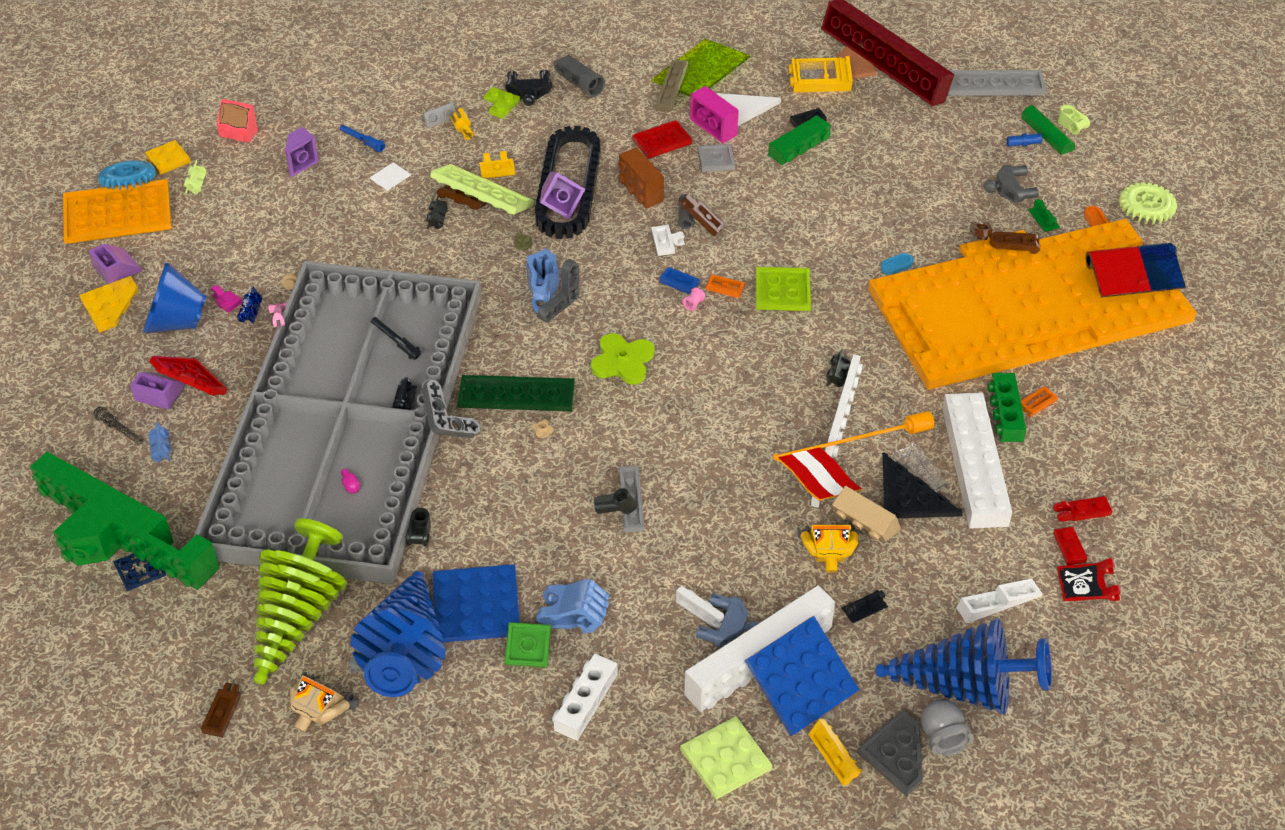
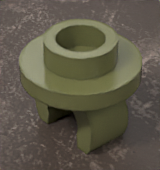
(522, 242)

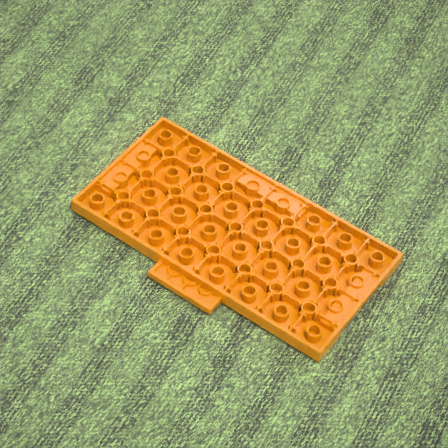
(1017, 306)

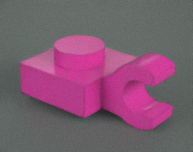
(227, 301)

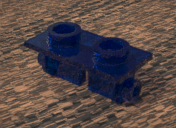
(250, 306)

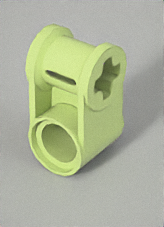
(1072, 119)

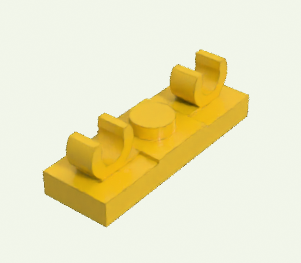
(834, 752)

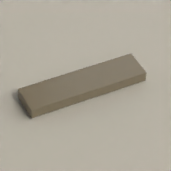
(671, 85)

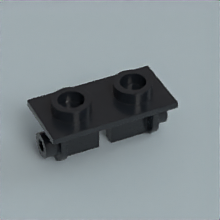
(404, 395)
(865, 606)

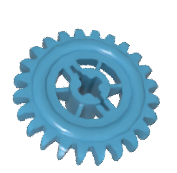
(126, 173)

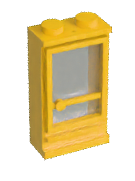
(820, 74)

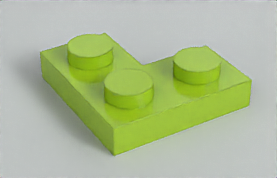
(502, 100)

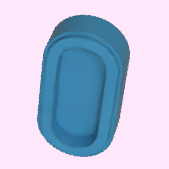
(897, 264)

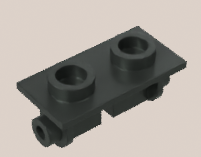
(437, 214)
(838, 370)

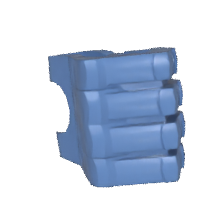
(542, 276)
(574, 605)

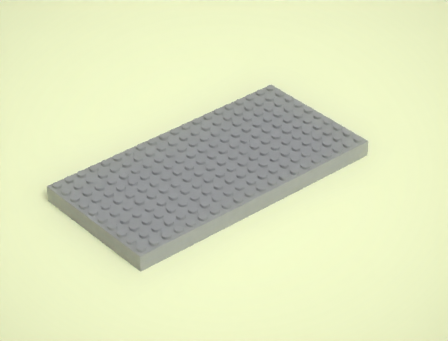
(329, 409)

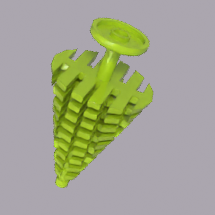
(293, 595)

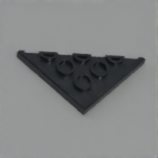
(910, 496)

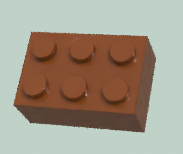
(641, 178)

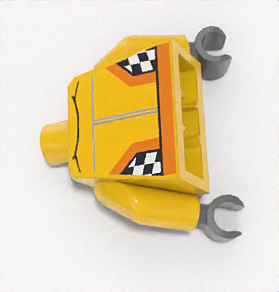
(829, 543)

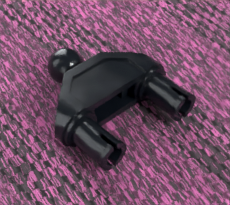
(529, 88)

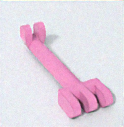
(277, 310)

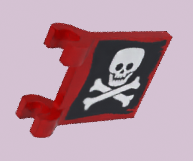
(1087, 581)

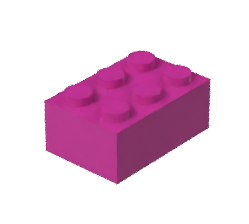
(714, 114)

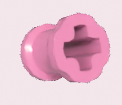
(691, 301)

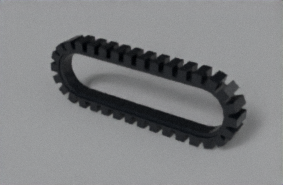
(583, 217)

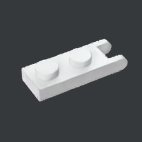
(699, 607)

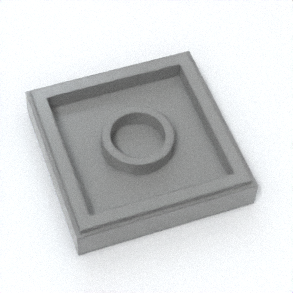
(716, 157)

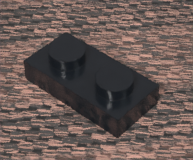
(801, 118)

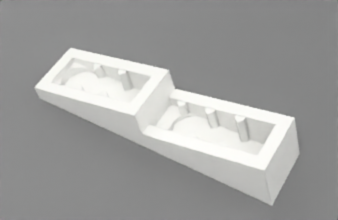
(1004, 597)

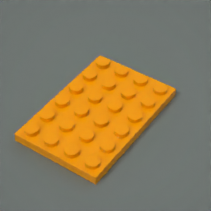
(116, 212)

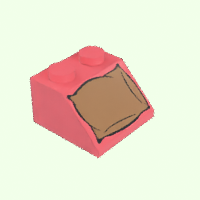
(236, 121)

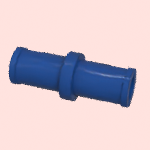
(1024, 139)

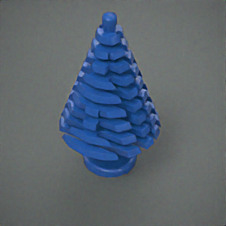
(399, 640)
(970, 667)

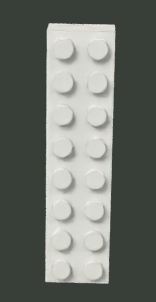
(976, 461)
(726, 669)

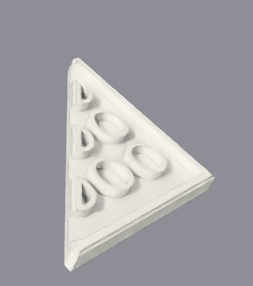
(749, 105)

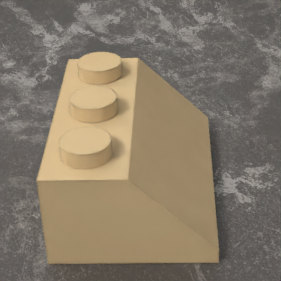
(866, 515)

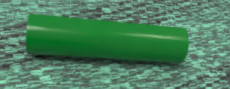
(1048, 130)

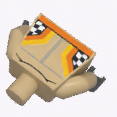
(317, 702)

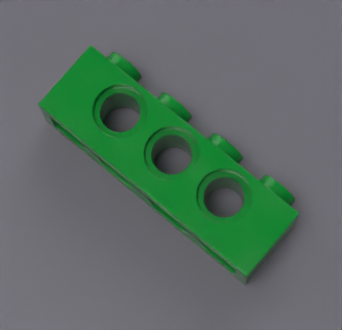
(1007, 407)

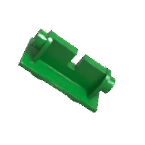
(1043, 216)

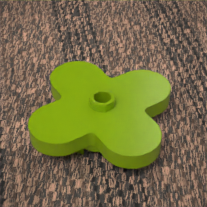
(622, 358)

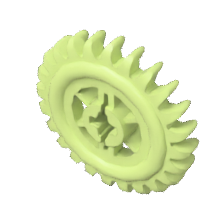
(1147, 205)

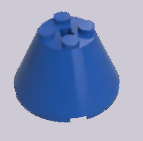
(175, 303)

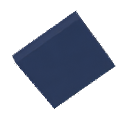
(134, 583)

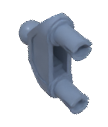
(733, 625)

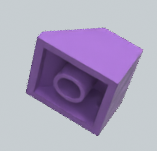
(300, 151)
(561, 194)

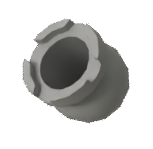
(945, 727)

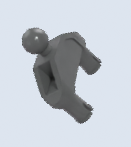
(1008, 185)

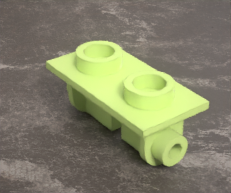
(196, 178)

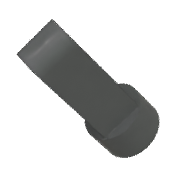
(580, 75)

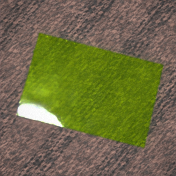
(706, 66)

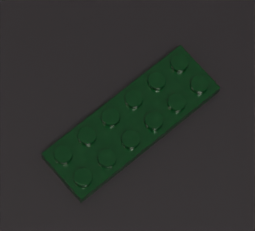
(516, 393)

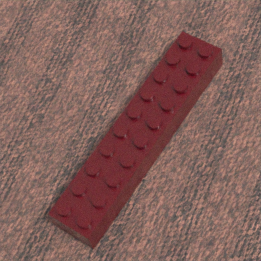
(887, 52)

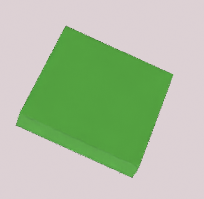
(528, 645)

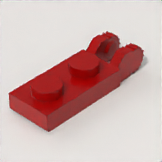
(1083, 509)

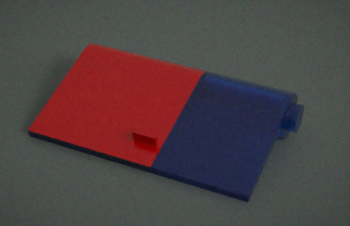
(1136, 269)

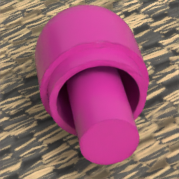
(350, 482)

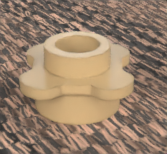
(542, 428)

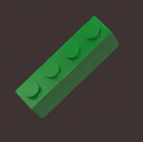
(799, 140)

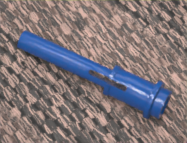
(377, 145)

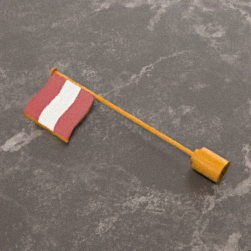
(823, 475)

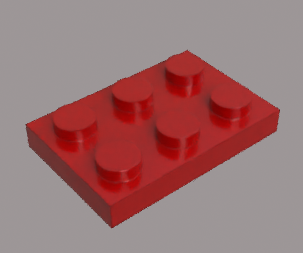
(662, 139)

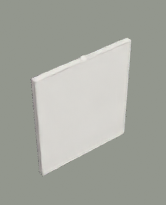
(390, 176)

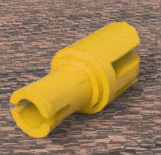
(462, 123)

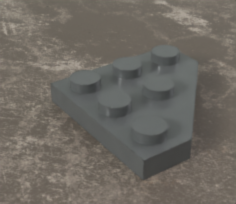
(896, 753)

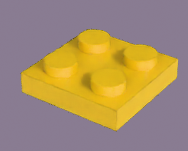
(167, 157)

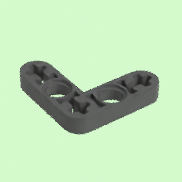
(569, 293)
(439, 421)

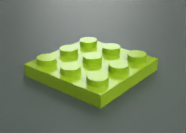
(783, 289)

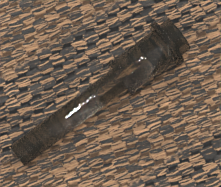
(111, 421)

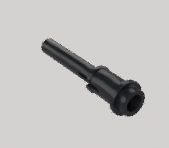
(412, 351)

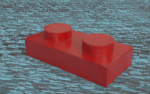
(1070, 546)

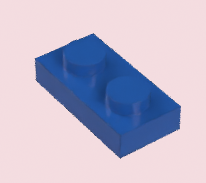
(679, 280)

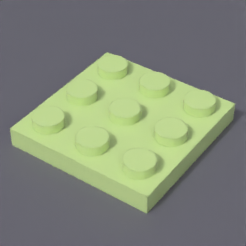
(726, 757)

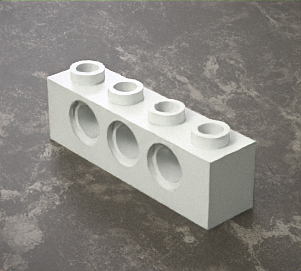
(574, 724)

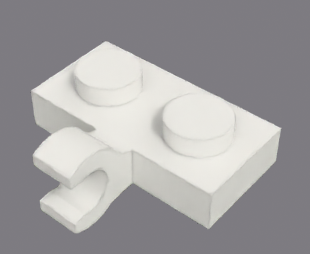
(665, 241)

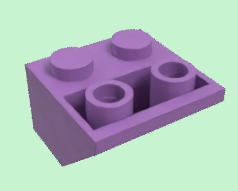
(113, 263)
(156, 389)

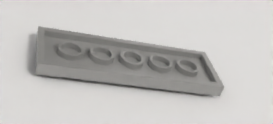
(997, 83)

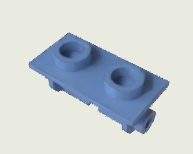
(159, 443)

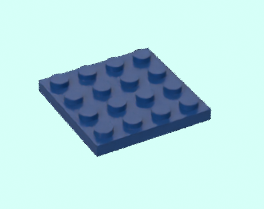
(475, 602)
(801, 675)

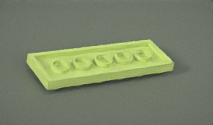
(482, 189)

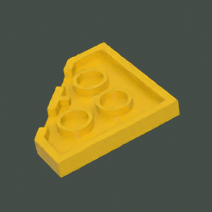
(109, 302)

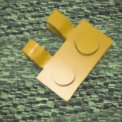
(496, 168)

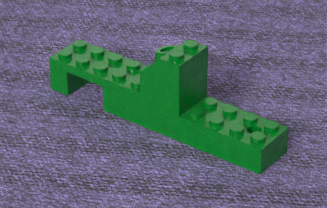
(111, 520)

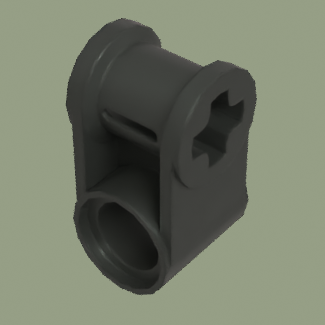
(419, 527)

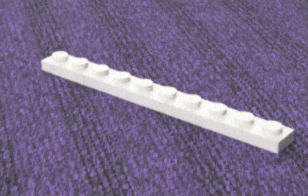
(842, 410)

